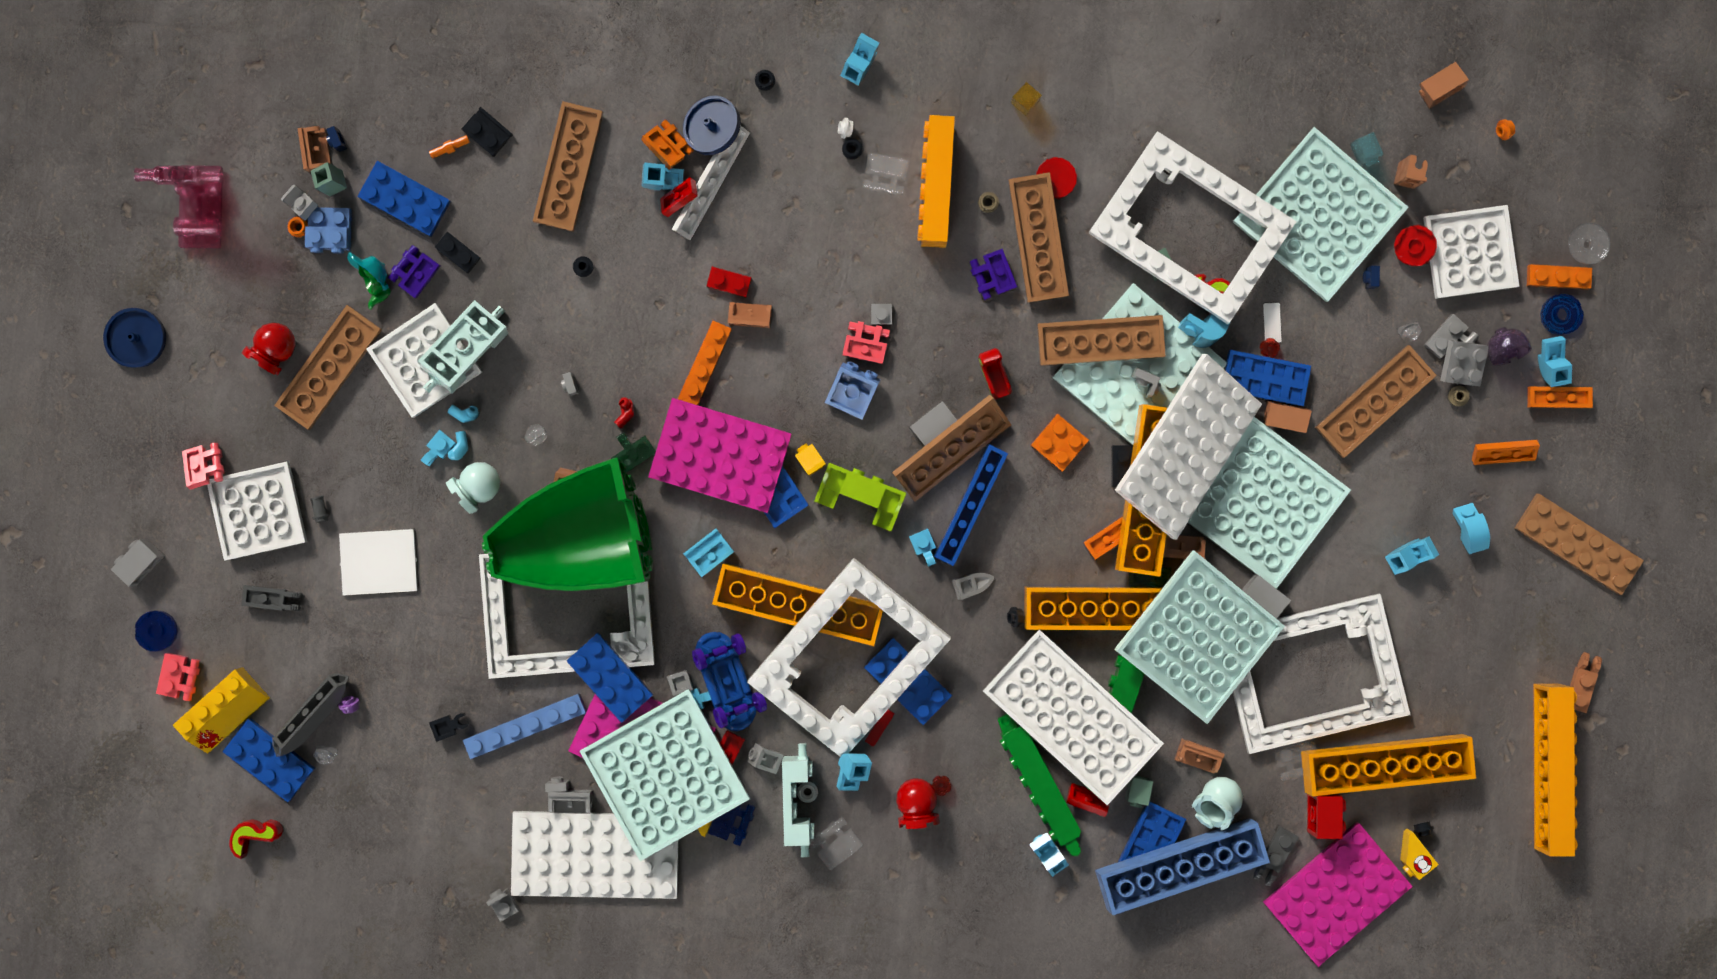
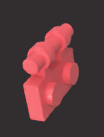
(863, 348)
(196, 467)
(172, 676)

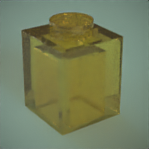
(1026, 98)

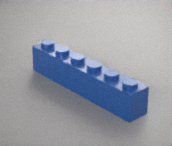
(971, 505)

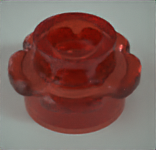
(1275, 347)
(941, 791)

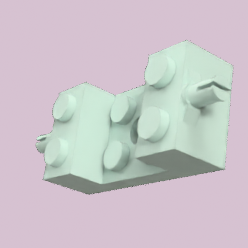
(449, 364)
(796, 830)

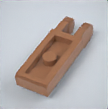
(1585, 681)

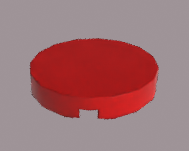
(1062, 176)
(1415, 245)

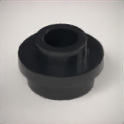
(765, 74)
(852, 142)
(583, 273)
(1015, 616)
(1423, 829)

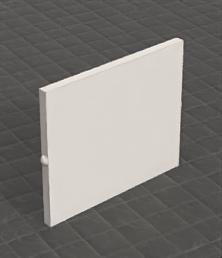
(378, 562)

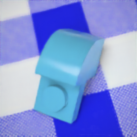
(860, 59)
(658, 177)
(1204, 332)
(1552, 362)
(1474, 528)
(1411, 554)
(853, 770)
(1049, 854)

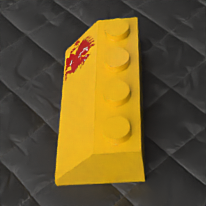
(221, 710)

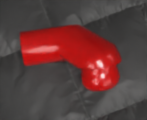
(627, 412)

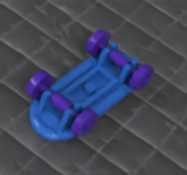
(726, 680)

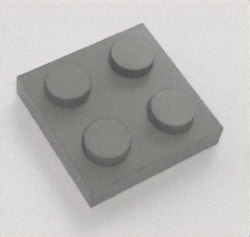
(1464, 363)

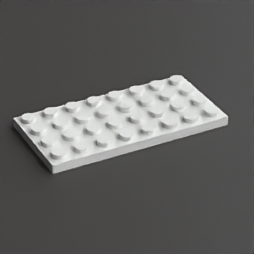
(1188, 447)
(1073, 717)
(585, 859)

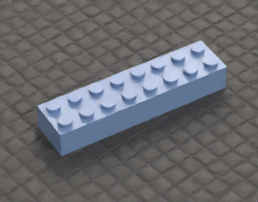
(1182, 866)

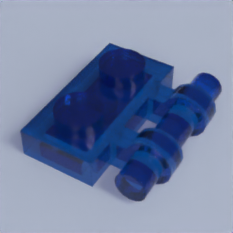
(723, 825)

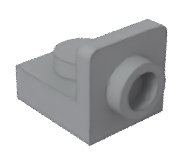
(299, 202)
(1144, 378)
(765, 758)
(502, 904)

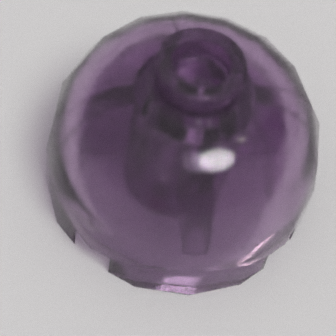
(1507, 345)

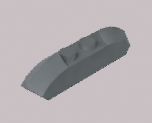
(310, 714)

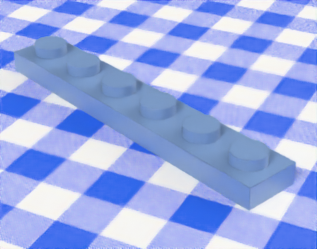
(524, 726)

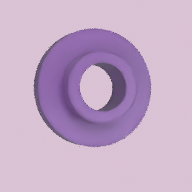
(349, 704)

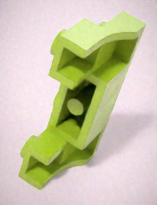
(863, 489)

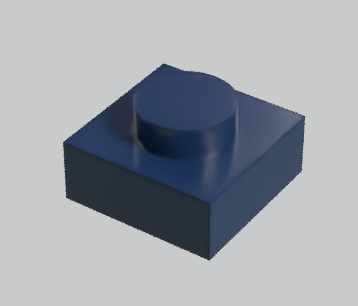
(335, 139)
(1372, 277)

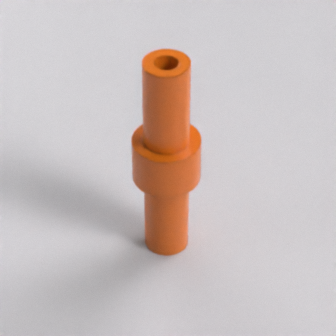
(449, 146)

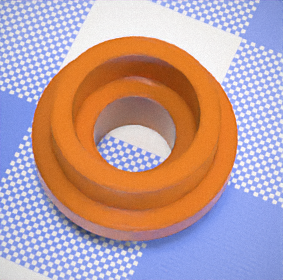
(1505, 129)
(292, 226)

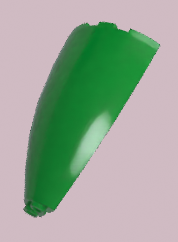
(575, 534)

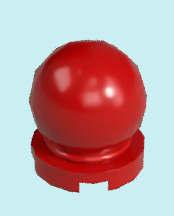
(271, 345)
(916, 802)

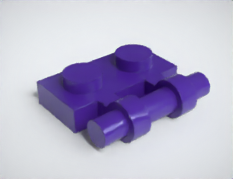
(999, 272)
(419, 274)

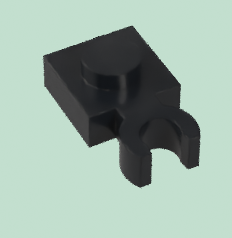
(445, 726)

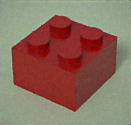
(1326, 816)

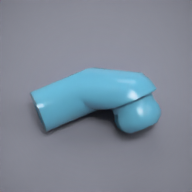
(464, 415)
(460, 448)

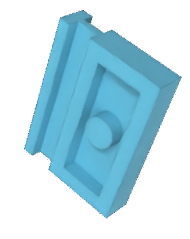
(708, 552)

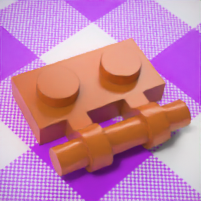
(663, 147)

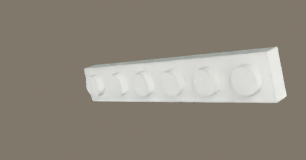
(708, 187)

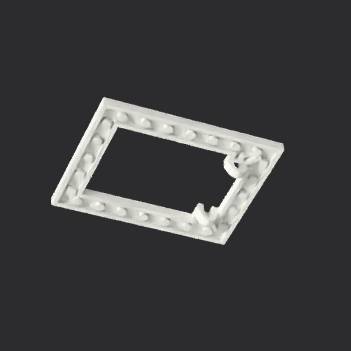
(1120, 234)
(632, 646)
(777, 672)
(1380, 703)

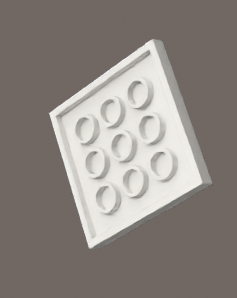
(1472, 252)
(399, 356)
(257, 511)

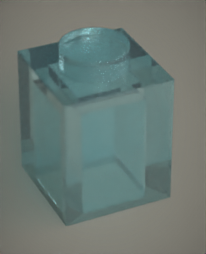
(1366, 150)

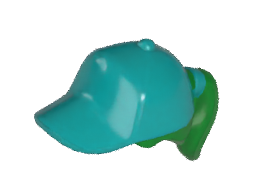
(375, 276)

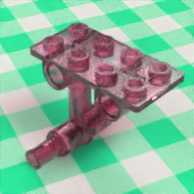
(199, 201)

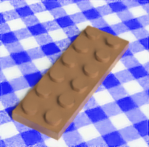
(568, 166)
(1038, 237)
(1101, 340)
(328, 367)
(1375, 401)
(952, 448)
(1579, 544)

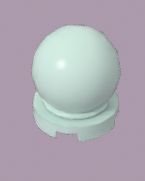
(476, 484)
(1218, 803)

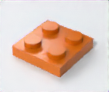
(1059, 442)

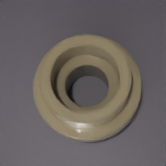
(991, 196)
(1453, 399)

